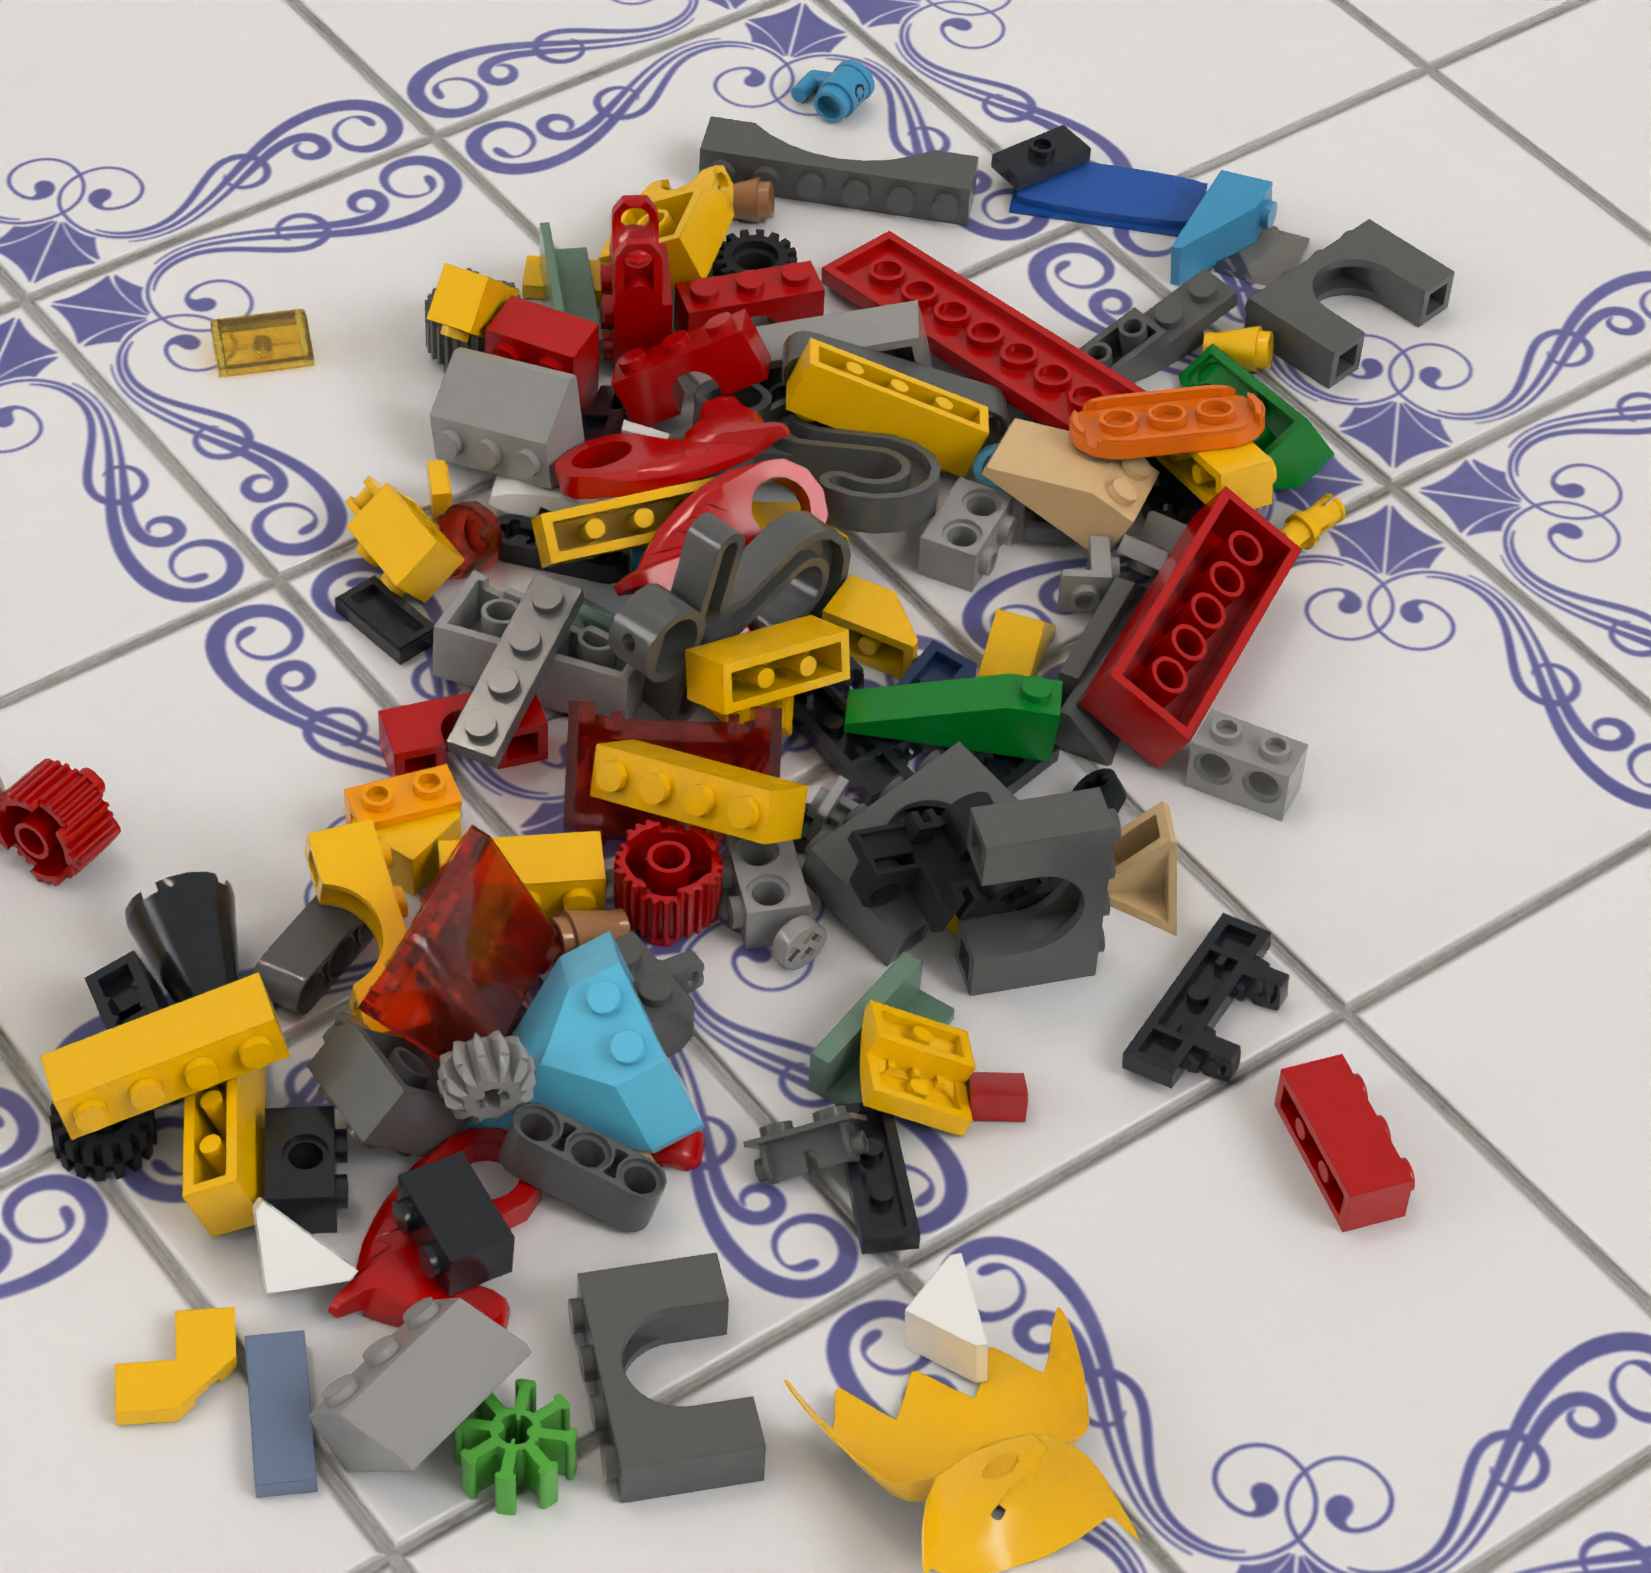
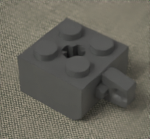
(662, 989)
(383, 1088)

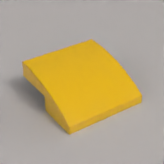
(915, 1068)

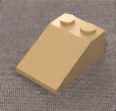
(1067, 486)

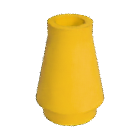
(1246, 346)

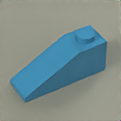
(1222, 224)

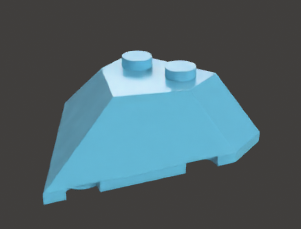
(601, 1054)

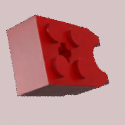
(637, 283)

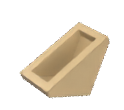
(1147, 869)

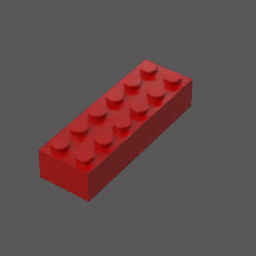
(1190, 628)

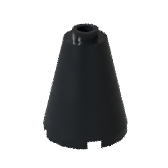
(188, 933)

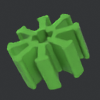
(517, 1448)

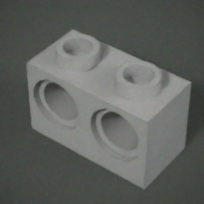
(966, 534)
(1246, 764)
(763, 888)

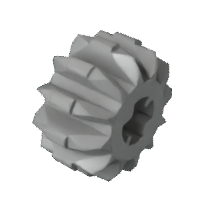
(486, 1077)

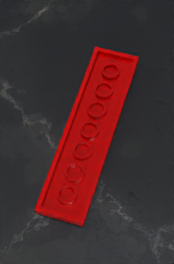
(977, 330)

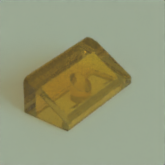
(261, 342)

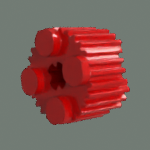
(57, 820)
(668, 881)

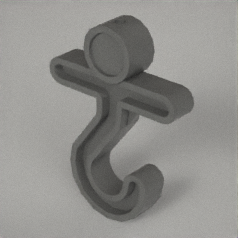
(867, 477)
(720, 591)

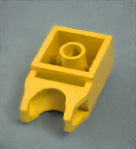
(690, 221)

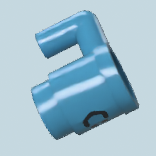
(838, 91)

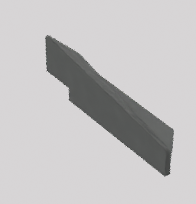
(1077, 729)

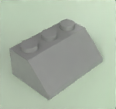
(506, 416)
(416, 1386)

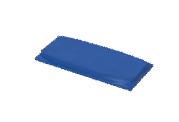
(1113, 198)

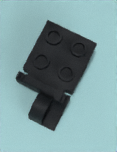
(935, 865)

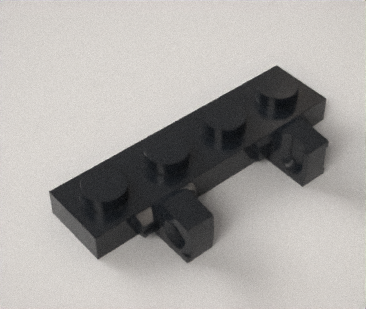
(862, 759)
(1183, 1023)

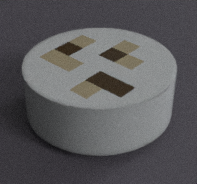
(798, 942)

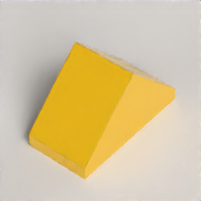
(1015, 645)
(416, 848)

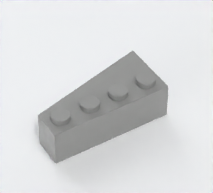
(886, 329)
(580, 671)

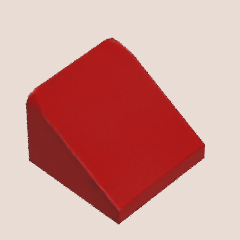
(998, 1096)

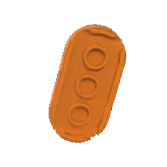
(1166, 422)

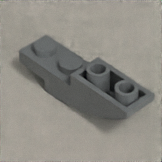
(1167, 332)

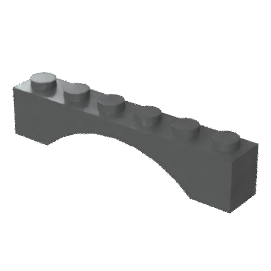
(921, 186)

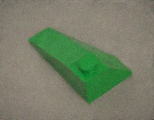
(1287, 434)
(985, 713)

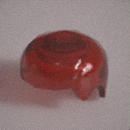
(475, 535)

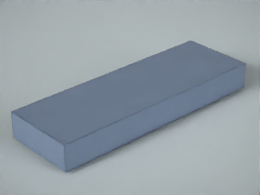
(280, 1414)

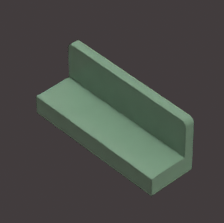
(568, 280)
(836, 1059)

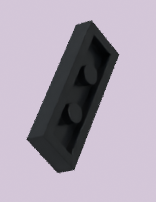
(881, 1187)

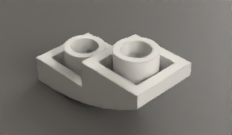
(526, 499)

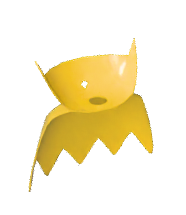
(984, 1452)

